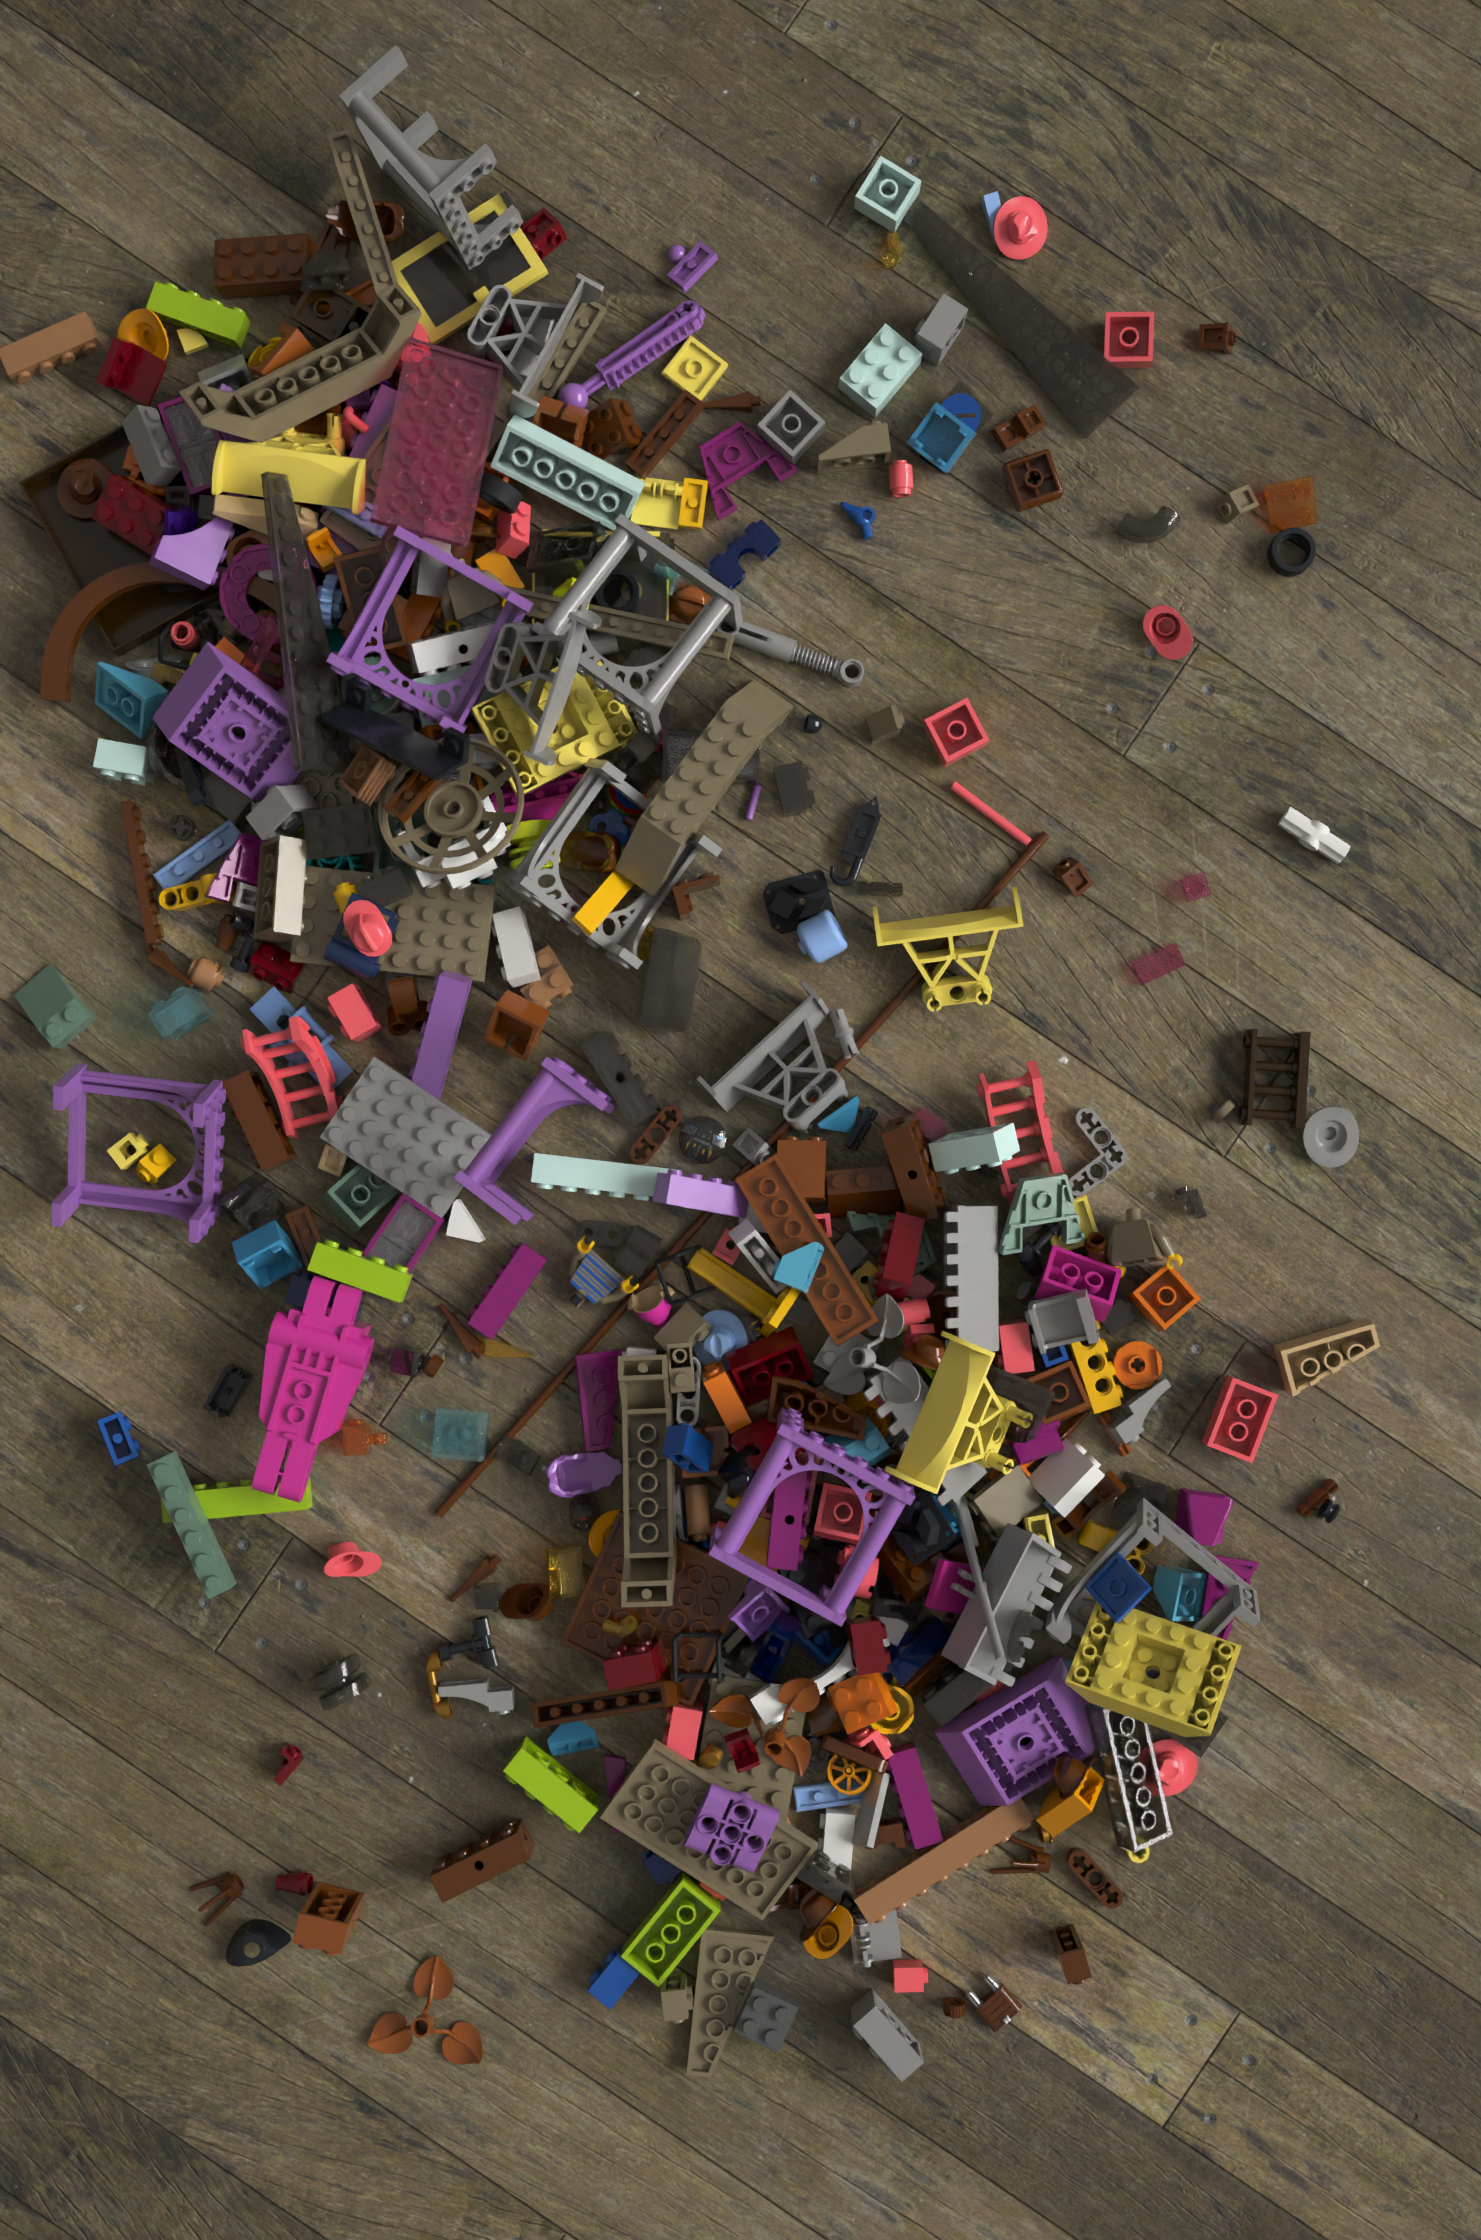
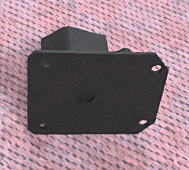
(784, 898)
(931, 1528)

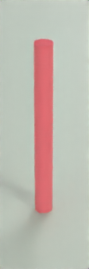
(990, 813)

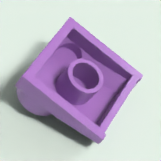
(757, 1609)

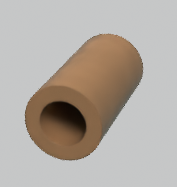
(697, 1512)

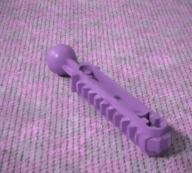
(637, 353)

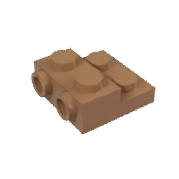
(553, 980)

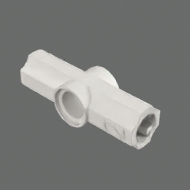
(1314, 835)

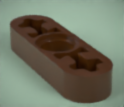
(638, 1144)
(853, 1755)
(1078, 1869)

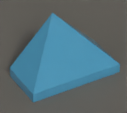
(843, 1118)
(572, 1738)

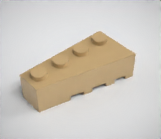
(1316, 1355)

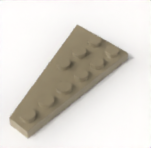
(723, 1981)

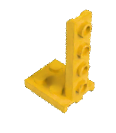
(743, 1291)

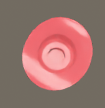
(1020, 228)
(1175, 1765)

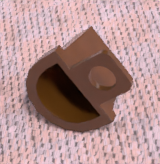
(825, 1717)

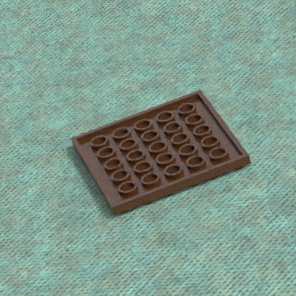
(701, 1603)

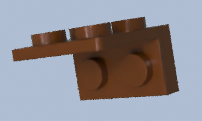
(685, 887)

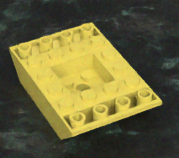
(587, 728)
(1191, 1665)

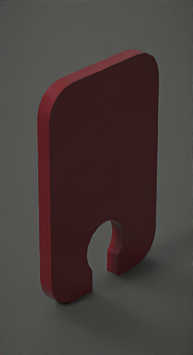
(760, 1435)

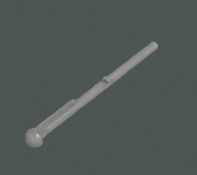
(970, 1542)

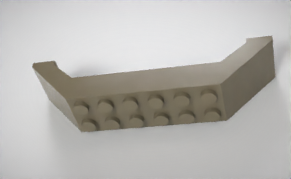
(314, 380)
(699, 784)
(647, 1482)

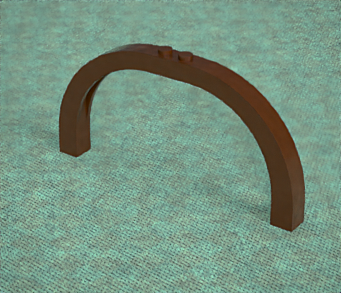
(73, 620)

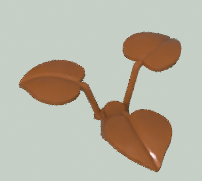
(790, 1752)
(393, 2035)

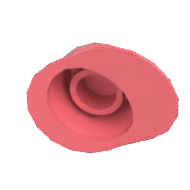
(1167, 632)
(367, 928)
(349, 1560)

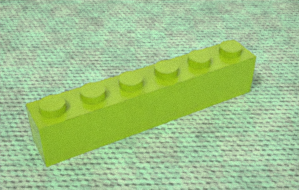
(241, 1500)

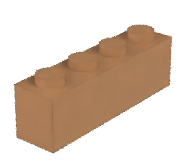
(50, 348)

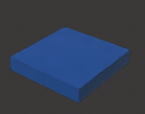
(1118, 1587)

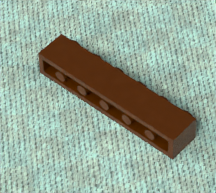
(604, 1704)

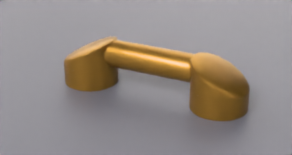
(442, 1707)
(710, 1757)

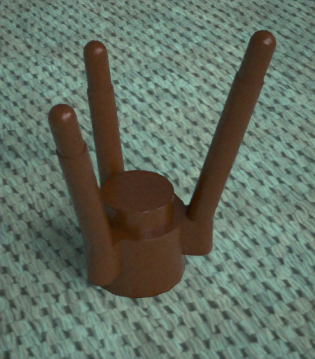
(1037, 1861)
(231, 1887)

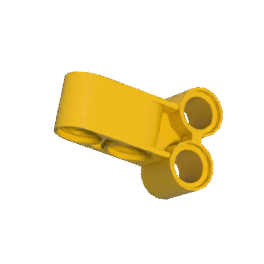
(185, 897)
(1097, 1536)

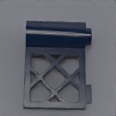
(345, 954)

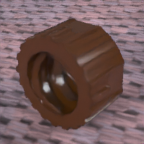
(433, 1366)
(954, 2007)

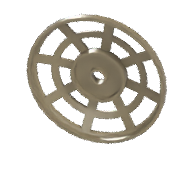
(464, 821)

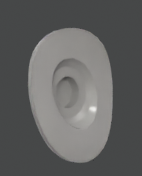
(1331, 1136)

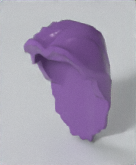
(581, 1473)

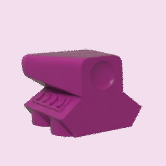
(1203, 1515)

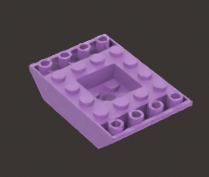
(213, 700)
(988, 1735)

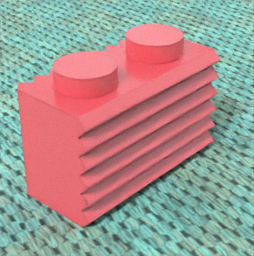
(513, 531)

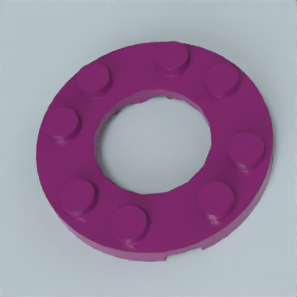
(234, 585)

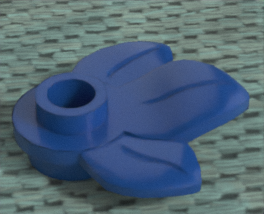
(613, 824)

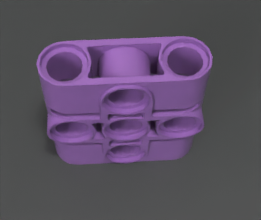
(740, 1850)

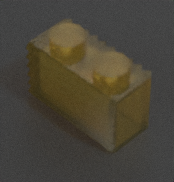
(565, 1571)

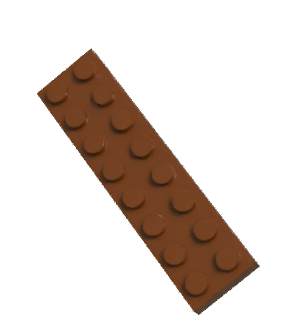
(793, 1226)

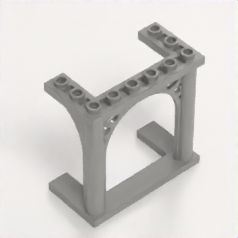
(427, 181)
(651, 696)
(624, 940)
(1152, 1525)

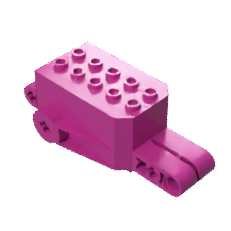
(308, 1382)

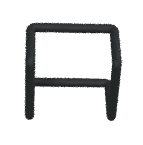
(214, 633)
(695, 1294)
(720, 1676)

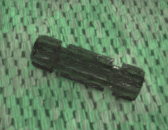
(879, 888)

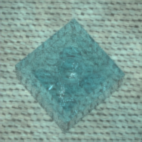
(180, 1013)
(460, 1434)

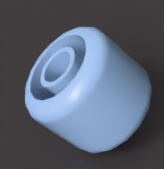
(821, 937)

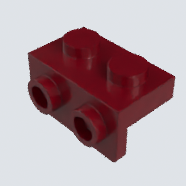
(274, 967)

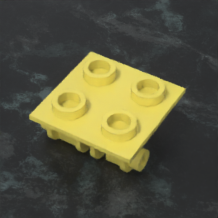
(658, 504)

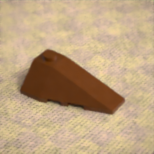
(817, 1409)

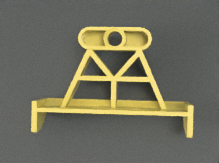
(313, 463)
(976, 984)
(958, 1420)

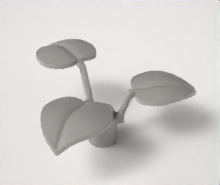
(847, 1373)

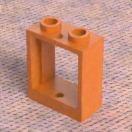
(725, 1396)

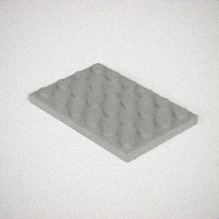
(405, 1136)

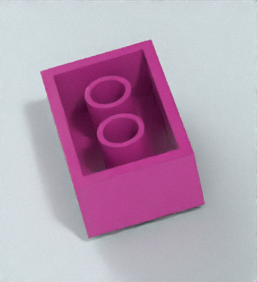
(1072, 1272)

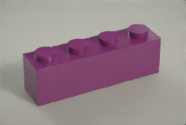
(507, 1291)
(914, 1796)

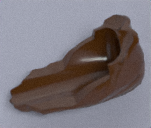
(388, 213)
(591, 851)

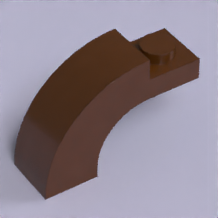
(1103, 1493)

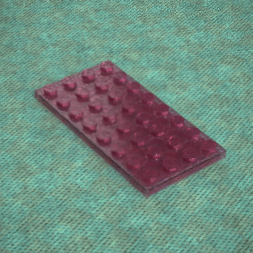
(437, 443)

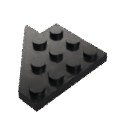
(812, 1574)

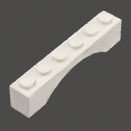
(766, 1698)

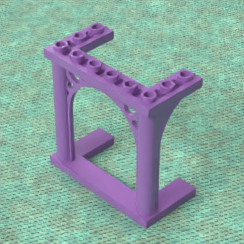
(351, 655)
(552, 1089)
(206, 1101)
(790, 1436)

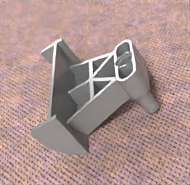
(497, 305)
(503, 676)
(771, 1052)

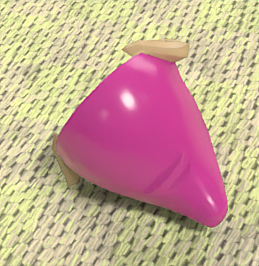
(652, 1305)

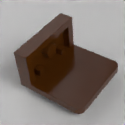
(611, 429)

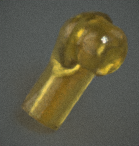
(645, 943)
(621, 1628)

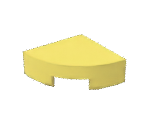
(191, 340)

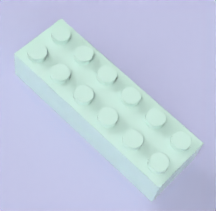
(566, 473)
(595, 1176)

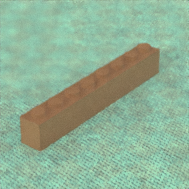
(934, 1862)

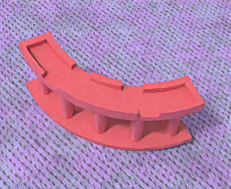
(317, 1063)
(1039, 1128)

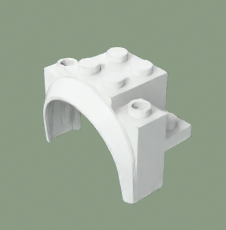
(462, 879)

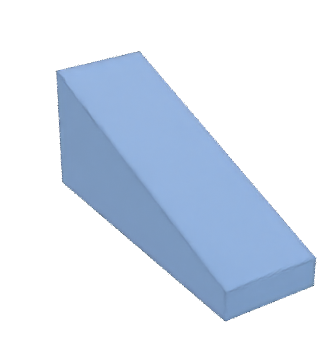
(991, 205)

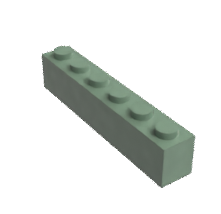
(191, 1524)

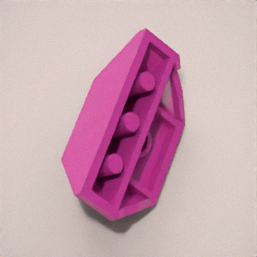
(542, 802)

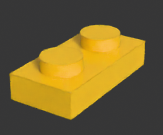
(693, 504)

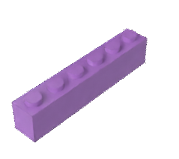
(440, 1031)

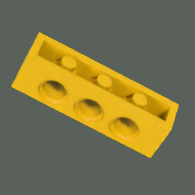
(1111, 1395)

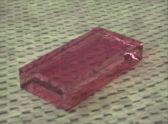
(1158, 964)

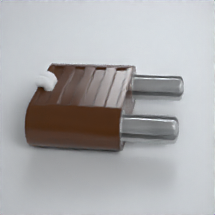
(997, 2006)

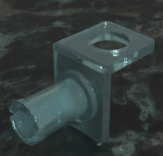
(668, 573)

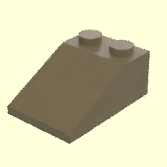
(860, 450)

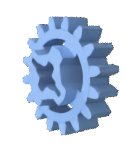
(330, 600)

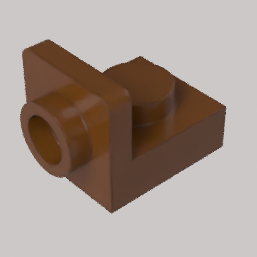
(1216, 337)
(1073, 876)

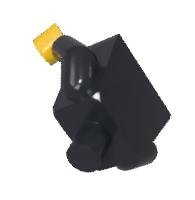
(737, 1473)

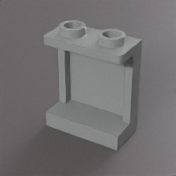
(1062, 1320)

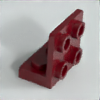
(132, 370)

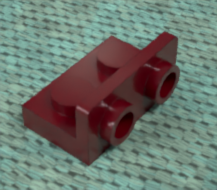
(543, 232)

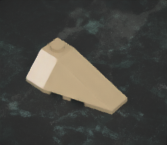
(251, 514)

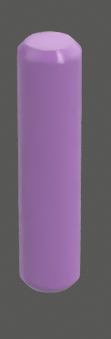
(753, 802)

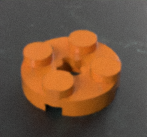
(1148, 1372)

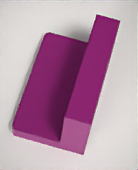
(1045, 1445)

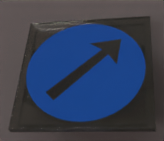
(966, 407)

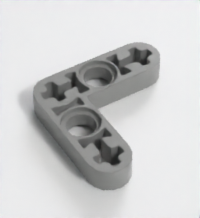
(1103, 1157)

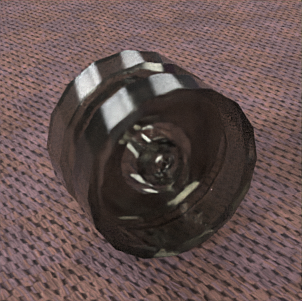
(341, 1684)

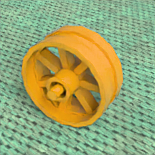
(850, 1773)

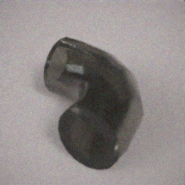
(1150, 529)

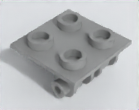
(876, 1940)

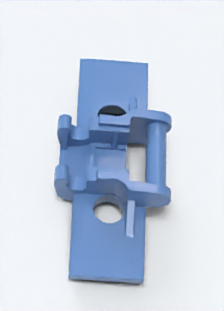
(274, 1012)

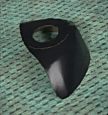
(262, 1932)

